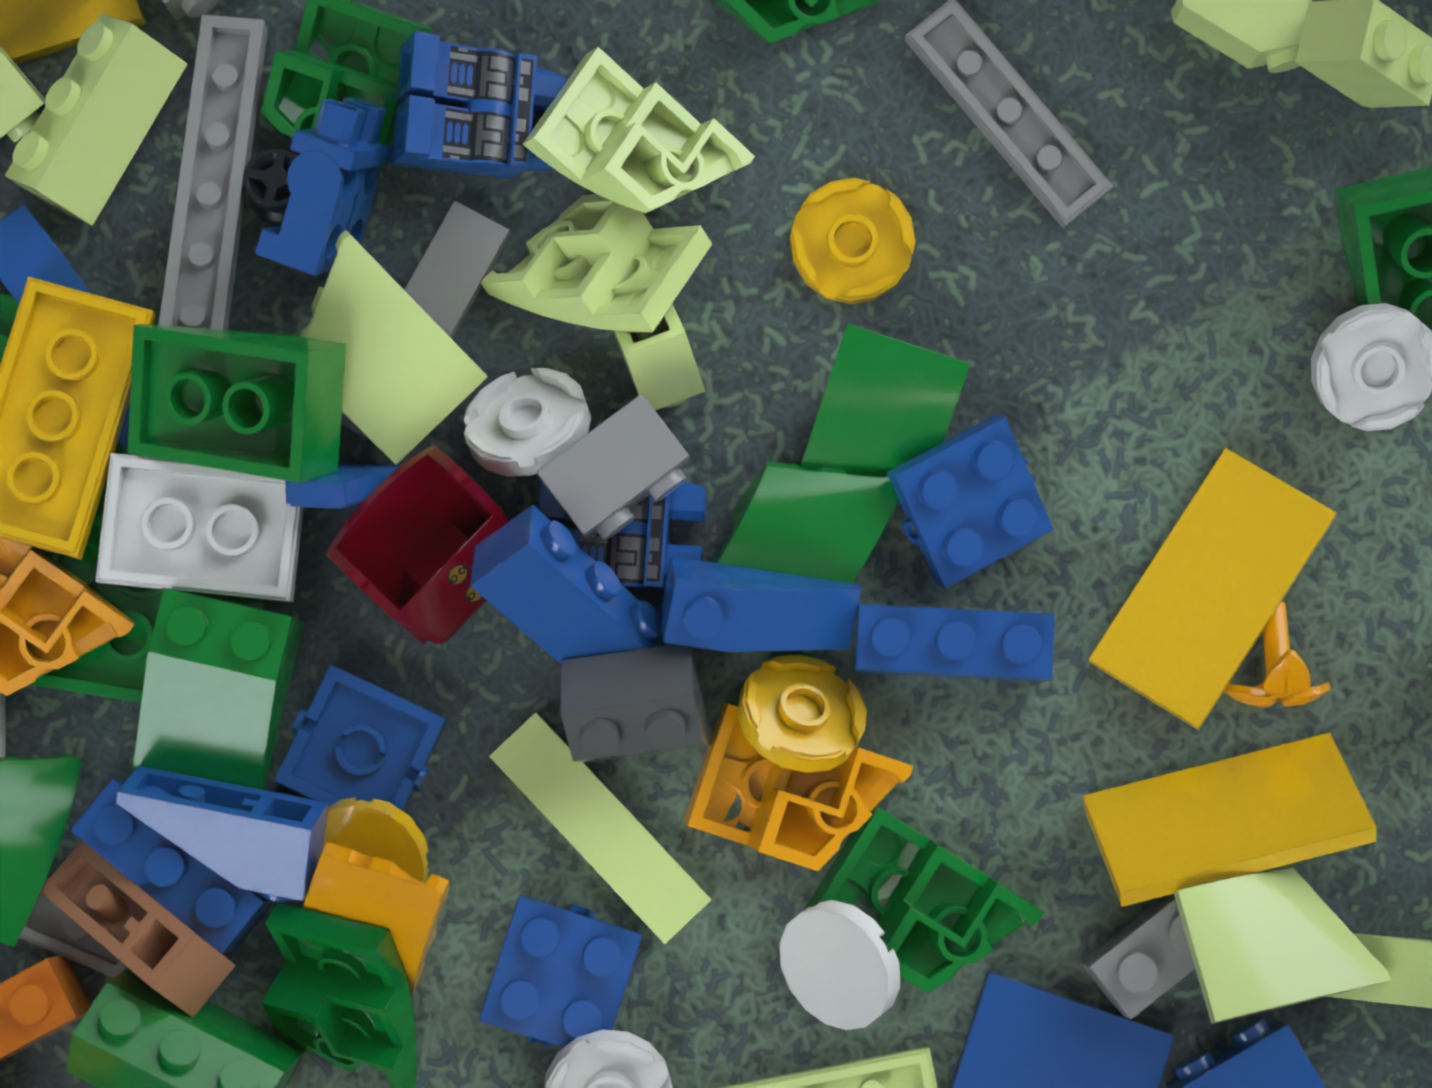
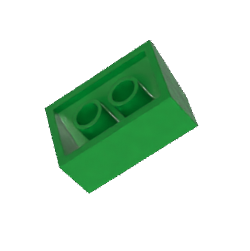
(148, 1042)

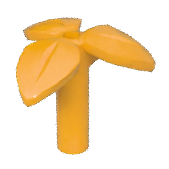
(1286, 673)

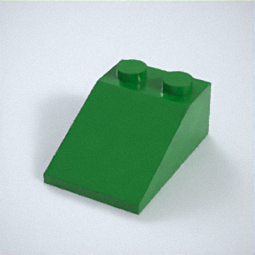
(1389, 240)
(237, 400)
(215, 688)

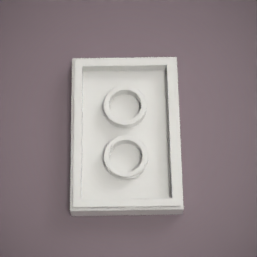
(197, 530)

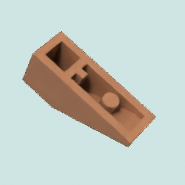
(137, 929)

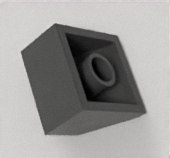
(632, 703)

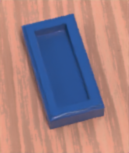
(339, 489)

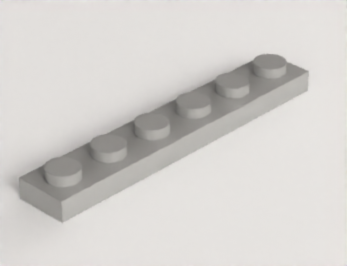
(212, 173)

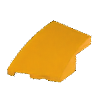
(47, 616)
(787, 810)
(381, 896)

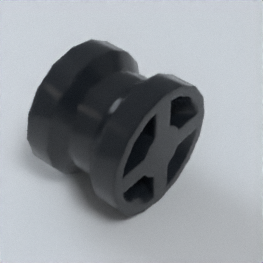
(263, 180)

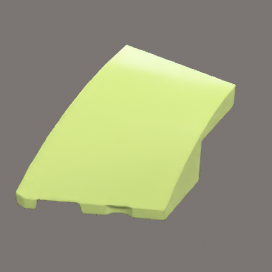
(630, 139)
(602, 268)
(398, 361)
(1270, 944)

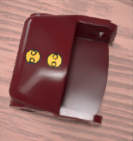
(417, 543)

